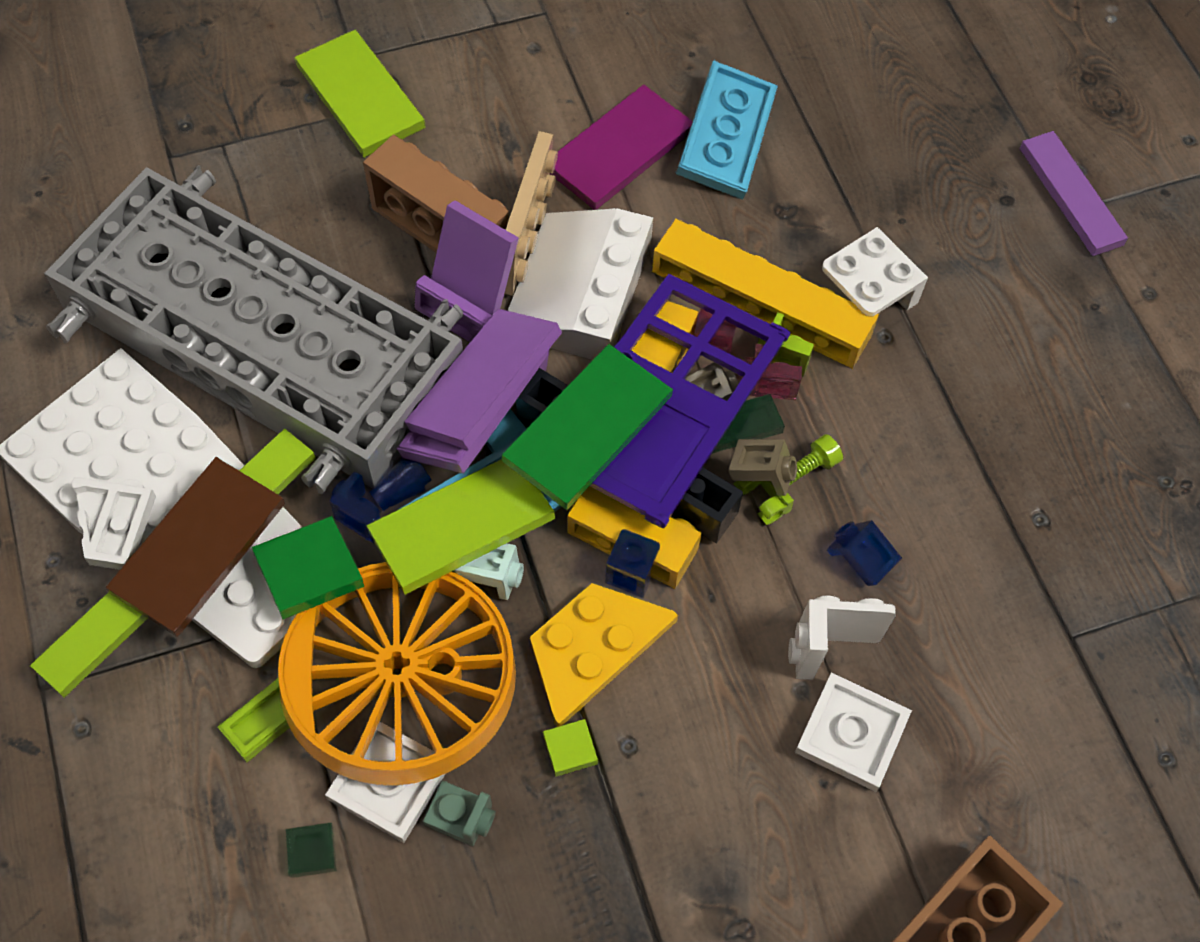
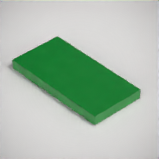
(587, 426)

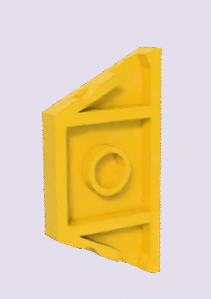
(593, 644)

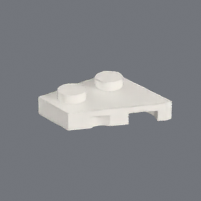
(111, 520)

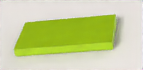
(359, 92)
(458, 524)

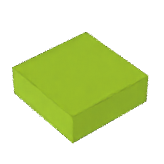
(570, 747)

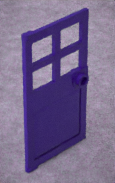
(678, 440)

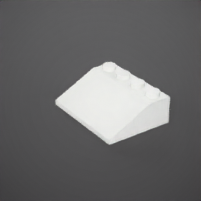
(585, 275)

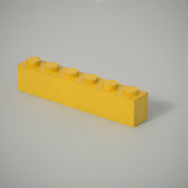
(764, 289)

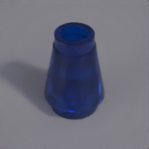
(400, 483)

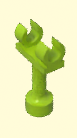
(824, 453)

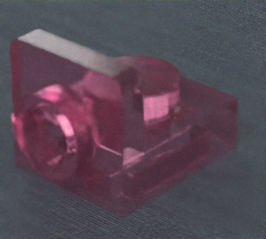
(778, 380)

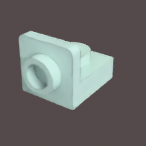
(496, 569)

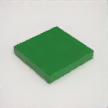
(307, 567)

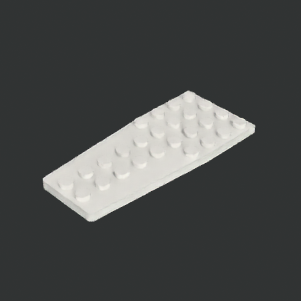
(138, 433)

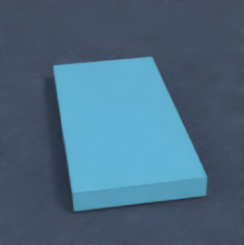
(727, 130)

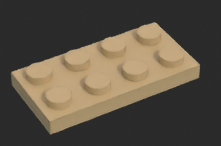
(529, 205)

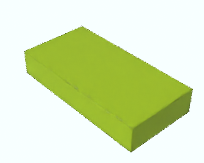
(256, 723)

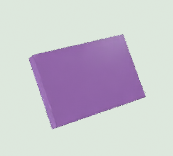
(474, 257)

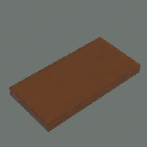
(195, 546)

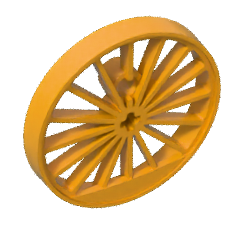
(377, 675)

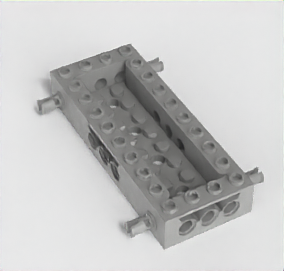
(230, 341)

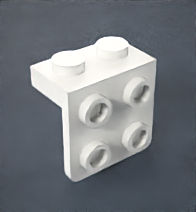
(875, 274)
(835, 620)

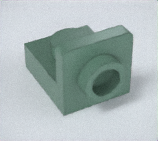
(460, 813)

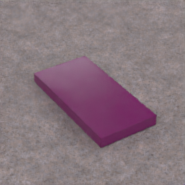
(620, 146)

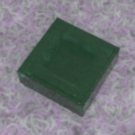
(311, 850)

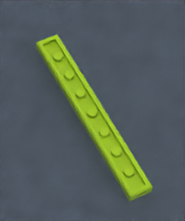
(113, 621)

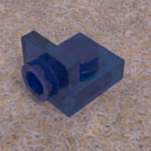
(351, 508)
(865, 550)
(631, 563)

